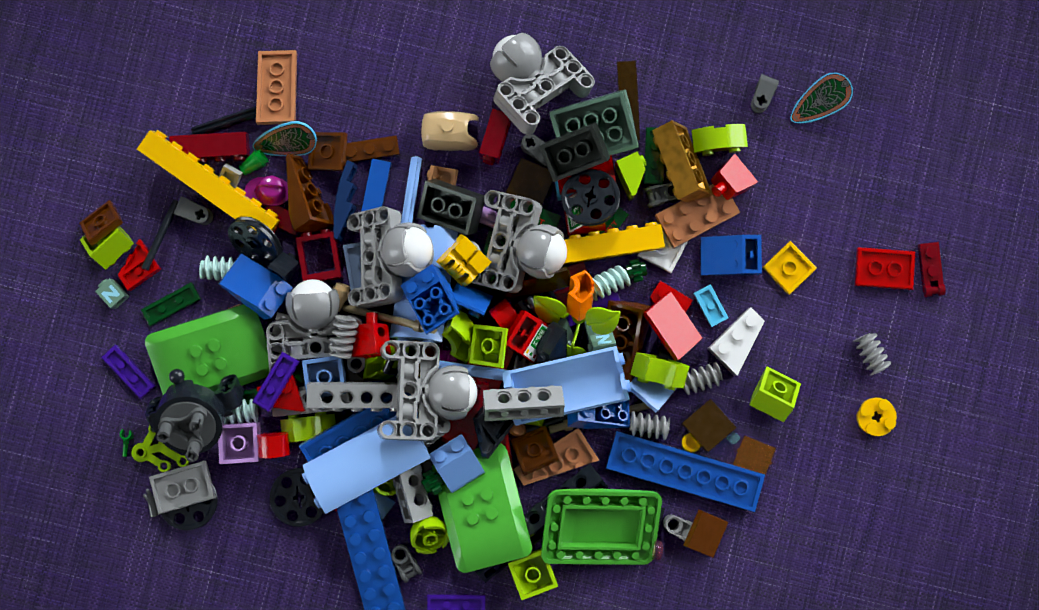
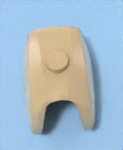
(447, 131)

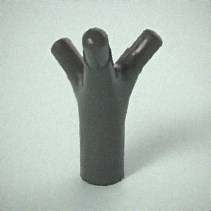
(151, 503)

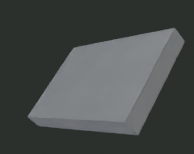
(182, 487)

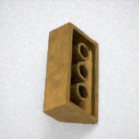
(681, 162)

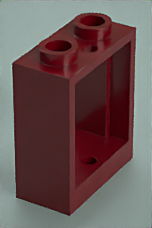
(494, 137)
(322, 276)

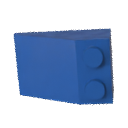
(255, 286)

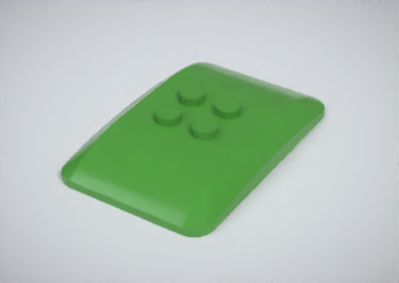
(211, 349)
(486, 516)
(600, 526)

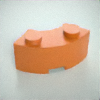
(580, 295)

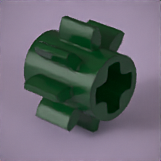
(636, 270)
(432, 482)

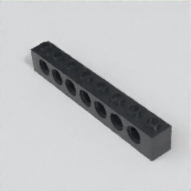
(585, 476)

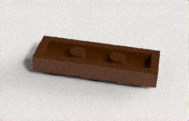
(372, 149)

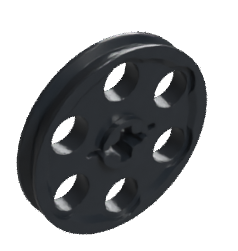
(596, 203)
(254, 240)
(292, 504)
(190, 522)

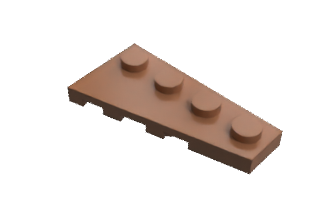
(572, 452)

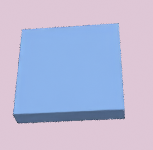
(651, 393)

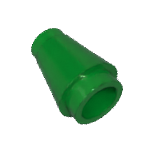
(254, 162)

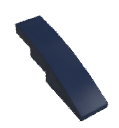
(343, 204)

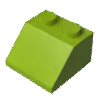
(630, 172)
(109, 248)
(488, 345)
(775, 394)
(532, 575)

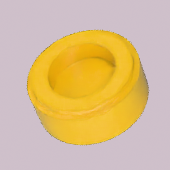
(689, 443)

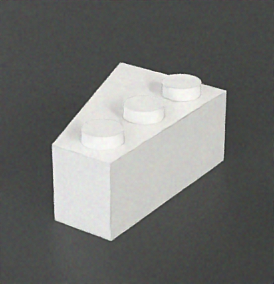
(736, 341)

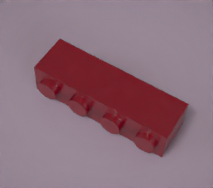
(215, 146)

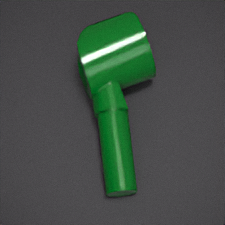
(125, 441)

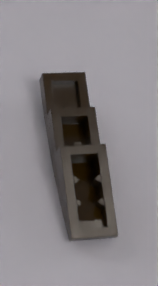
(628, 80)
(535, 285)

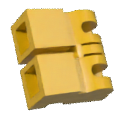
(454, 265)

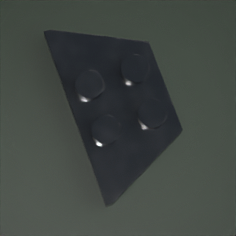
(490, 433)

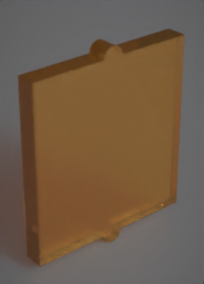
(754, 455)

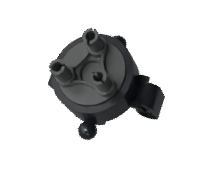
(191, 415)

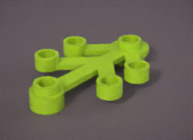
(160, 447)

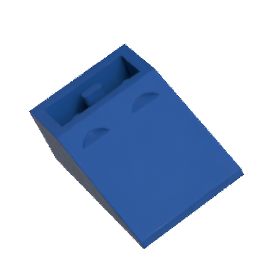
(731, 255)
(431, 298)
(472, 300)
(607, 416)

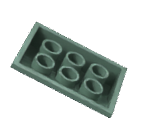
(611, 114)

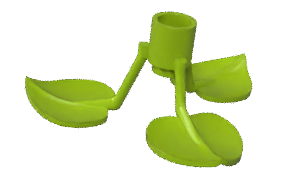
(600, 319)

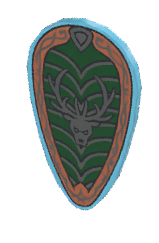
(823, 98)
(287, 138)

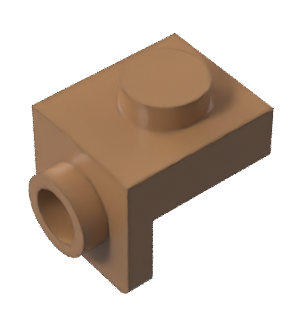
(444, 174)

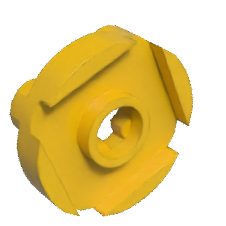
(887, 420)

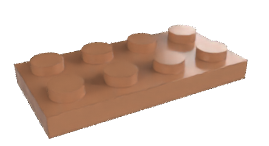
(276, 87)
(690, 219)

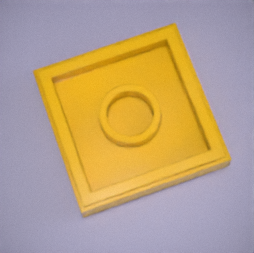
(789, 267)

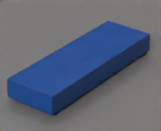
(376, 184)

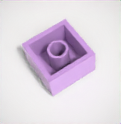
(239, 443)

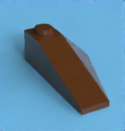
(305, 205)
(630, 331)

